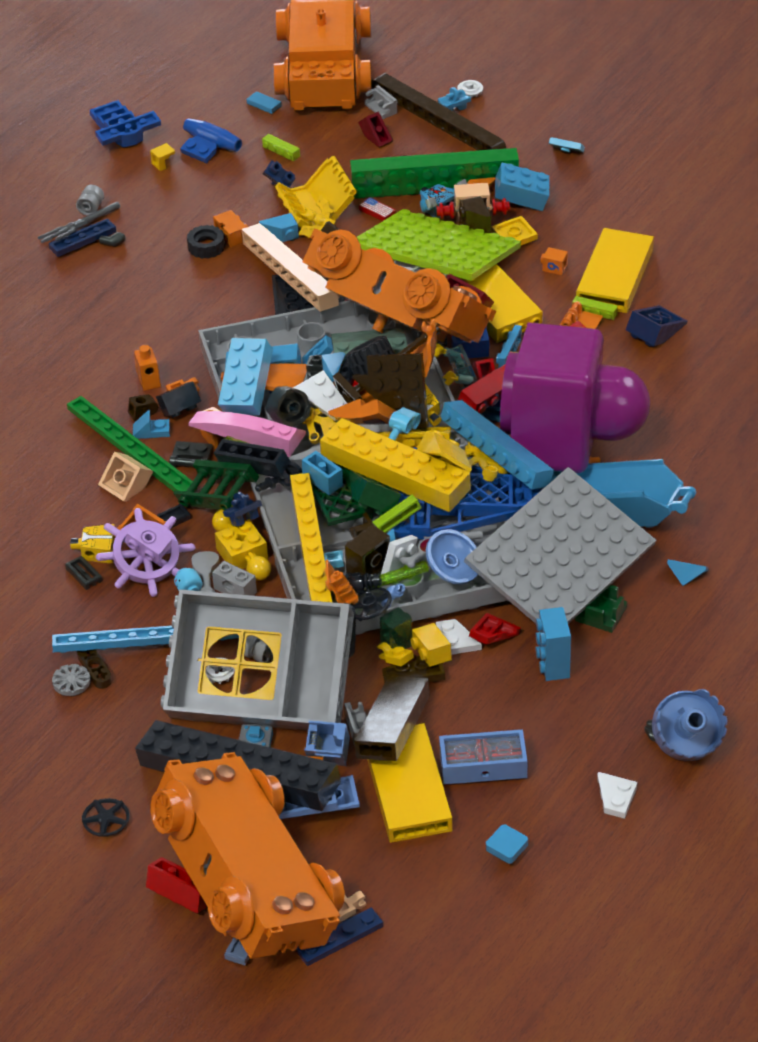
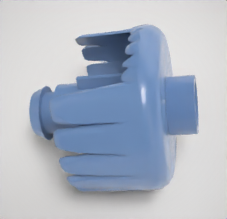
(689, 724)

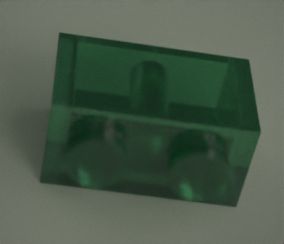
(396, 628)

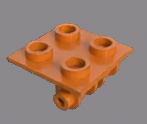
(575, 314)
(340, 585)

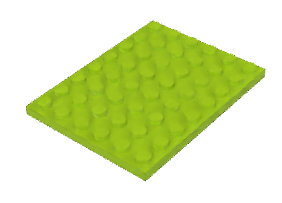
(438, 244)

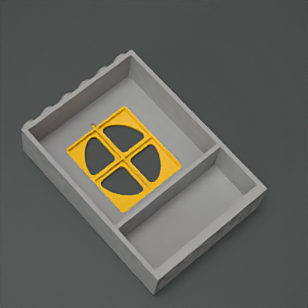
(307, 667)

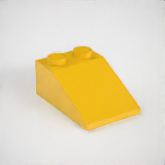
(445, 450)

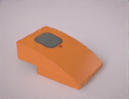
(363, 413)

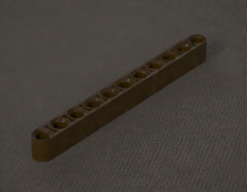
(438, 114)

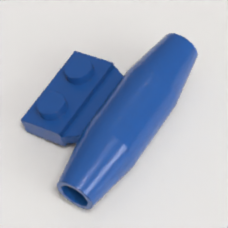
(207, 139)

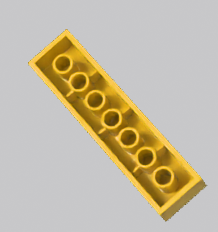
(395, 464)

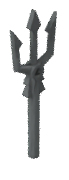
(71, 227)

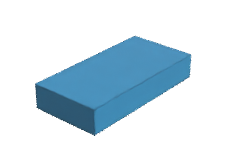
(264, 102)

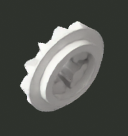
(471, 87)
(227, 672)

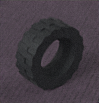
(206, 233)

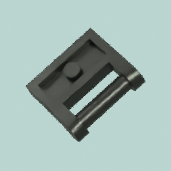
(187, 452)

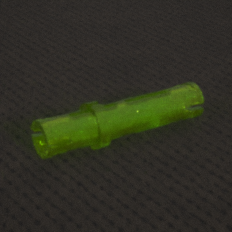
(404, 573)

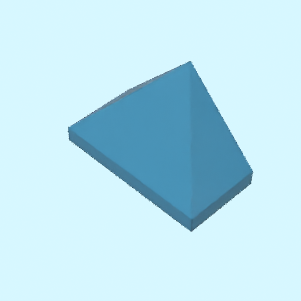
(332, 363)
(686, 571)

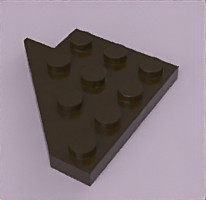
(397, 382)

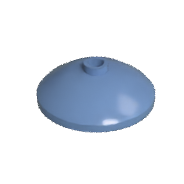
(452, 548)

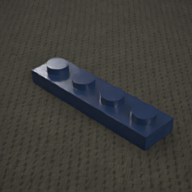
(82, 237)
(344, 935)

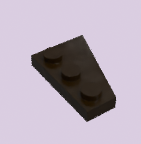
(416, 669)

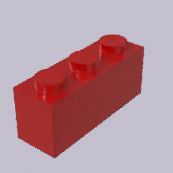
(175, 884)

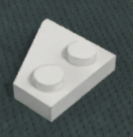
(396, 550)
(458, 637)
(616, 794)

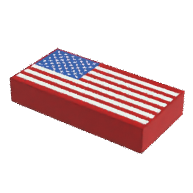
(376, 209)

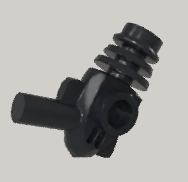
(360, 581)

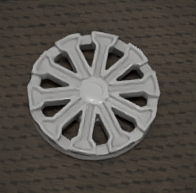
(71, 679)

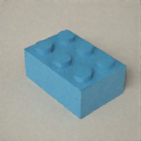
(522, 186)
(553, 643)

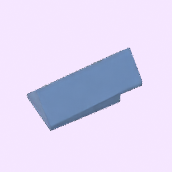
(343, 798)

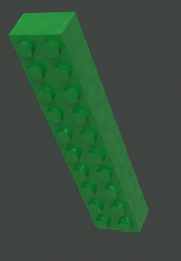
(411, 173)

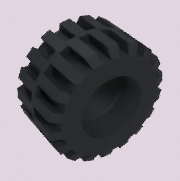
(357, 356)

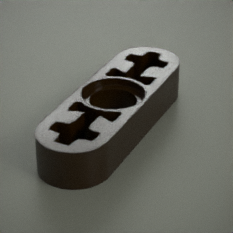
(94, 672)

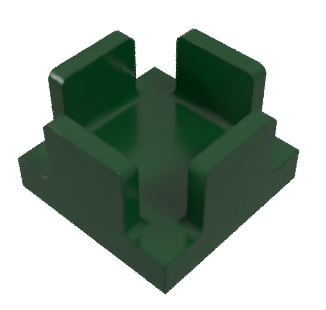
(604, 610)

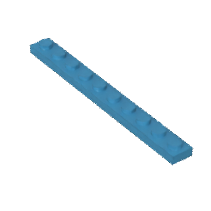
(115, 638)

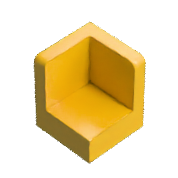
(160, 154)

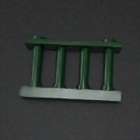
(214, 471)

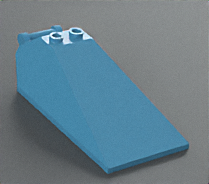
(640, 488)

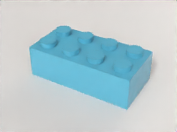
(245, 376)

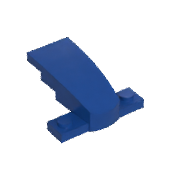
(121, 125)

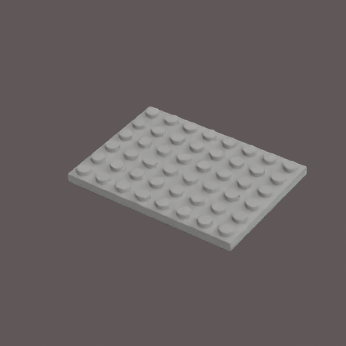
(560, 549)

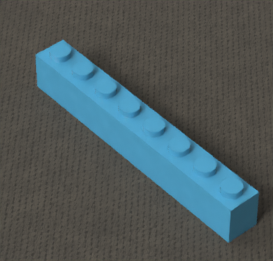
(497, 444)

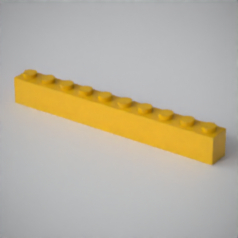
(309, 537)

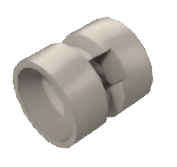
(90, 200)
(257, 650)

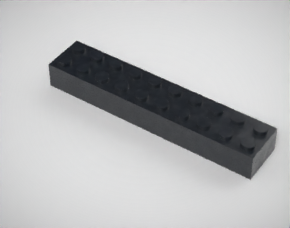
(303, 779)

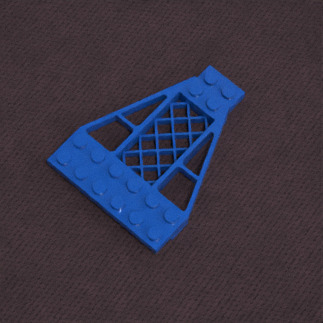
(488, 509)

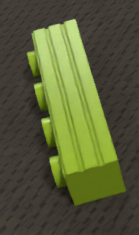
(281, 147)
(607, 310)
(397, 514)

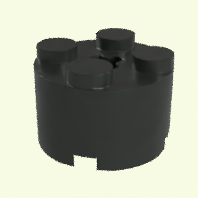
(288, 406)

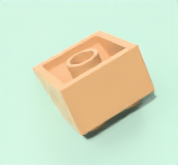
(124, 476)

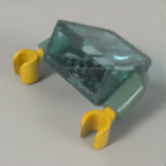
(461, 366)

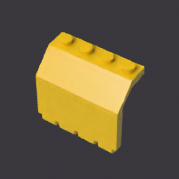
(330, 182)

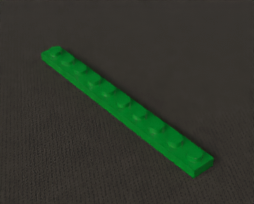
(129, 444)

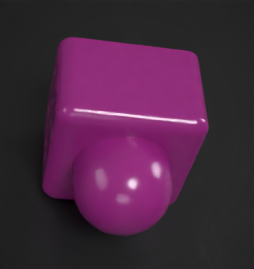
(564, 397)

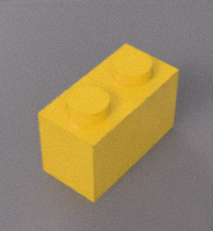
(431, 644)

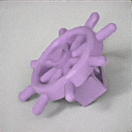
(148, 544)

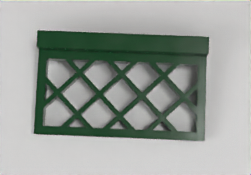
(344, 514)

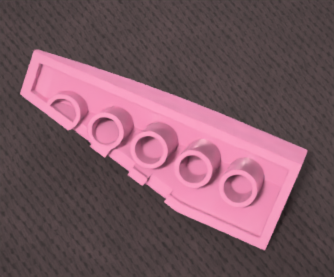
(249, 429)

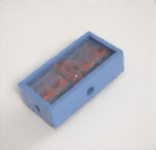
(483, 756)

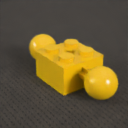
(241, 546)

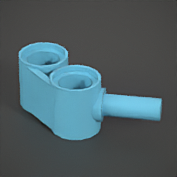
(403, 421)

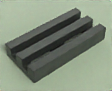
(74, 569)

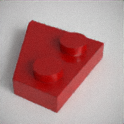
(493, 629)

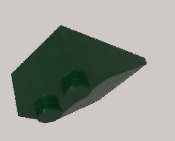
(372, 493)

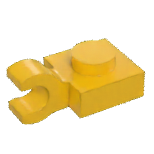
(395, 656)

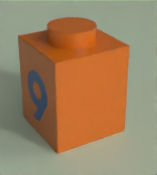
(554, 261)

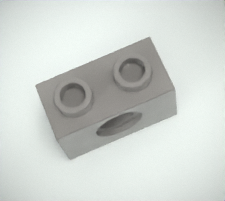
(233, 580)

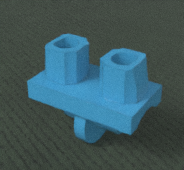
(455, 98)

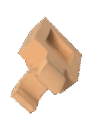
(351, 904)

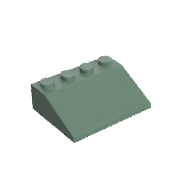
(347, 341)

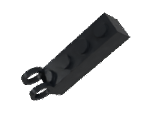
(263, 459)

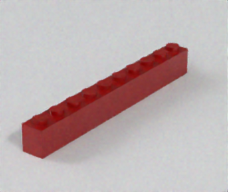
(488, 390)

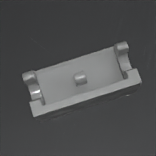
(381, 102)
(354, 718)

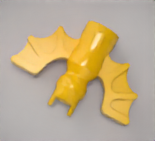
(318, 219)

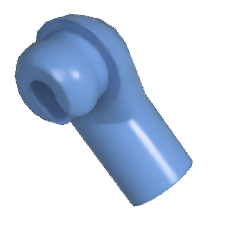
(396, 591)

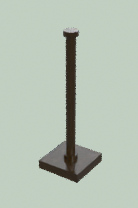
(351, 393)

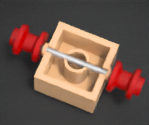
(468, 191)

